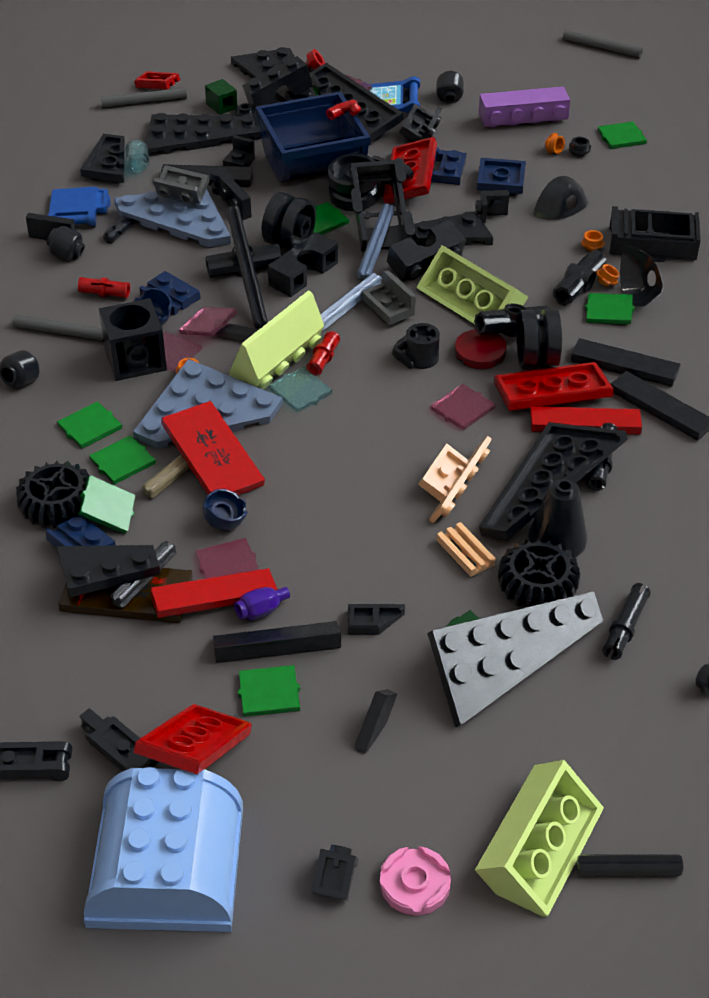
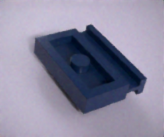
(179, 291)
(78, 532)

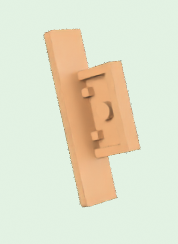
(447, 476)

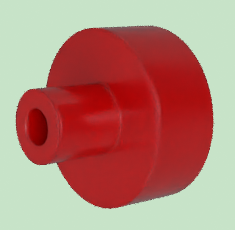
(314, 59)

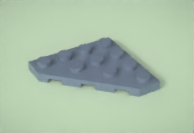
(178, 217)
(196, 384)

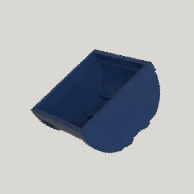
(303, 140)

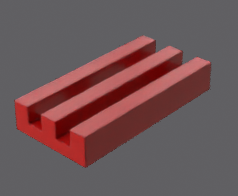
(156, 80)

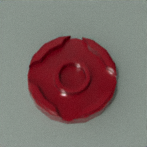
(480, 350)

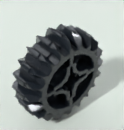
(51, 493)
(539, 567)

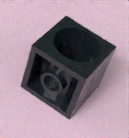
(133, 339)

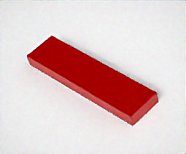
(625, 419)
(208, 592)

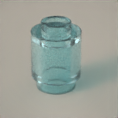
(137, 156)

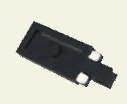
(113, 741)

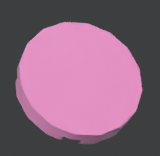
(415, 881)

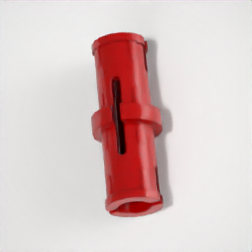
(104, 287)
(323, 353)

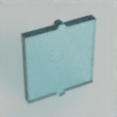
(300, 389)

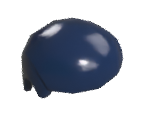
(160, 301)
(224, 509)

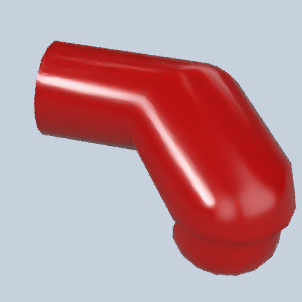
(342, 108)

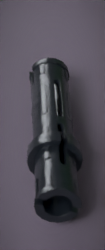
(599, 474)
(623, 628)

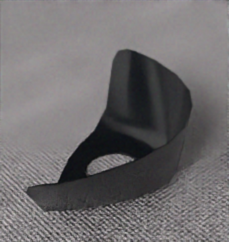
(554, 197)
(634, 276)

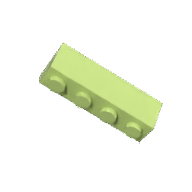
(466, 286)
(279, 343)
(540, 838)

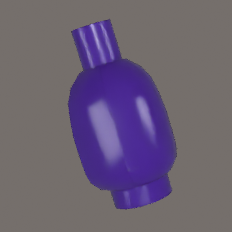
(260, 602)

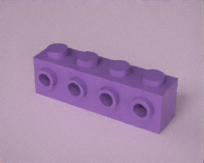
(524, 106)

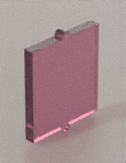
(208, 321)
(178, 349)
(463, 406)
(227, 559)

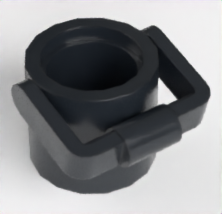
(421, 346)

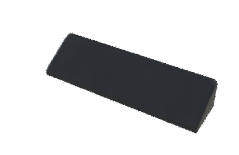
(277, 641)

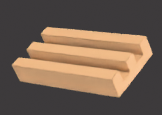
(470, 548)

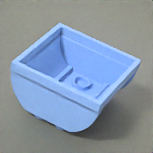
(166, 852)

